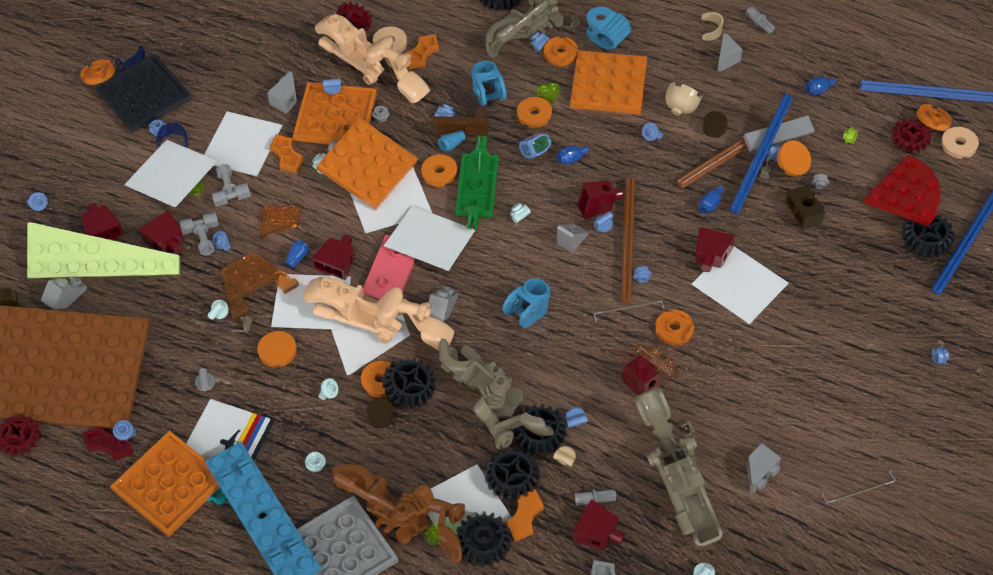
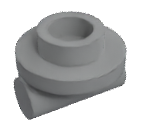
(204, 381)

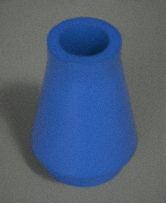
(296, 254)

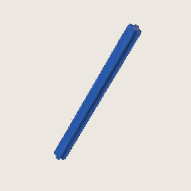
(928, 91)
(761, 154)
(963, 246)

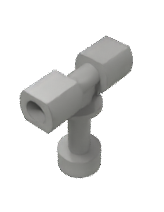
(229, 189)
(200, 228)

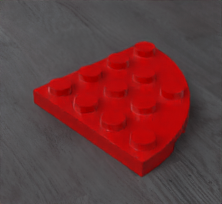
(908, 191)

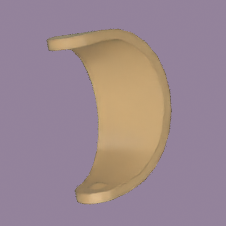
(718, 19)

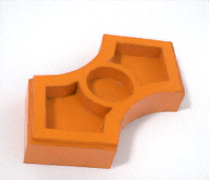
(424, 48)
(289, 159)
(522, 521)

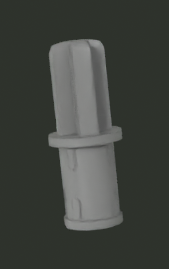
(760, 19)
(583, 498)

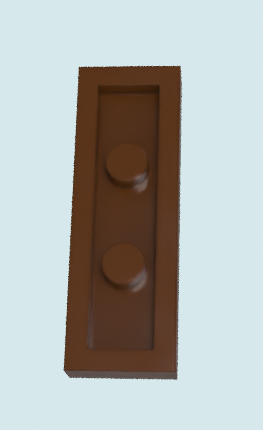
(469, 125)

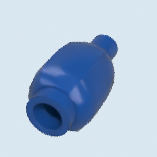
(818, 85)
(571, 154)
(710, 200)

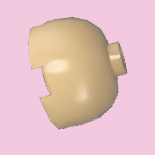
(682, 99)

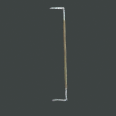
(627, 308)
(858, 492)

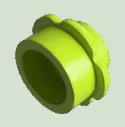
(850, 135)

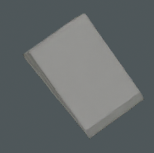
(729, 54)
(570, 236)

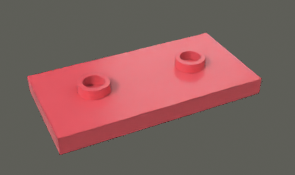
(388, 271)

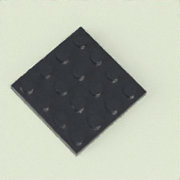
(143, 93)

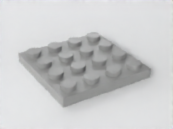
(347, 541)

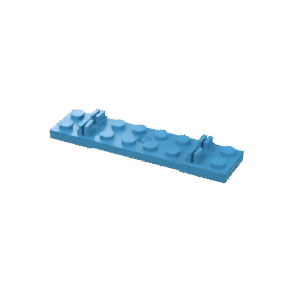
(249, 497)

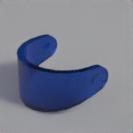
(138, 56)
(171, 128)

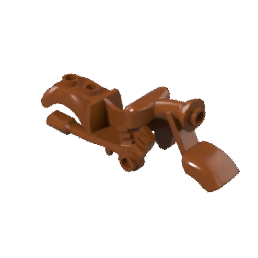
(407, 512)

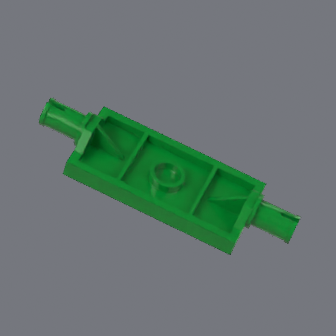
(477, 184)

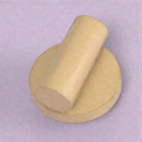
(565, 455)

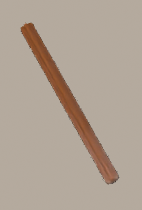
(718, 159)
(627, 250)

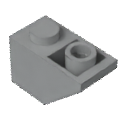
(283, 94)
(62, 292)
(442, 303)
(760, 466)

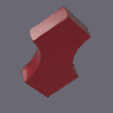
(101, 441)

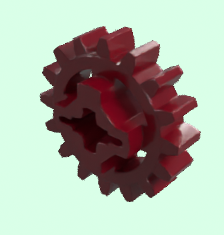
(355, 15)
(911, 135)
(26, 428)

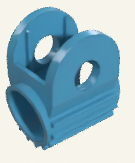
(613, 27)
(487, 73)
(536, 294)

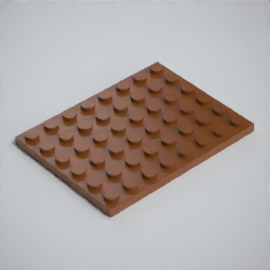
(69, 366)

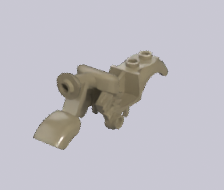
(518, 25)
(496, 396)
(679, 471)

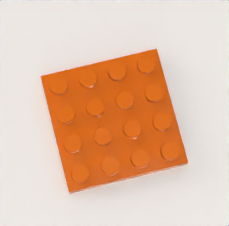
(608, 82)
(329, 116)
(367, 163)
(167, 484)

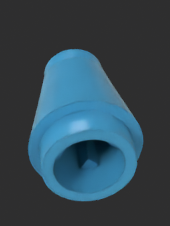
(451, 140)

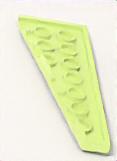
(73, 254)

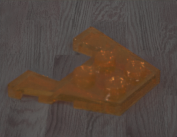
(247, 277)

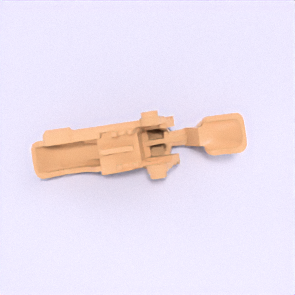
(367, 56)
(374, 314)

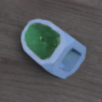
(534, 145)

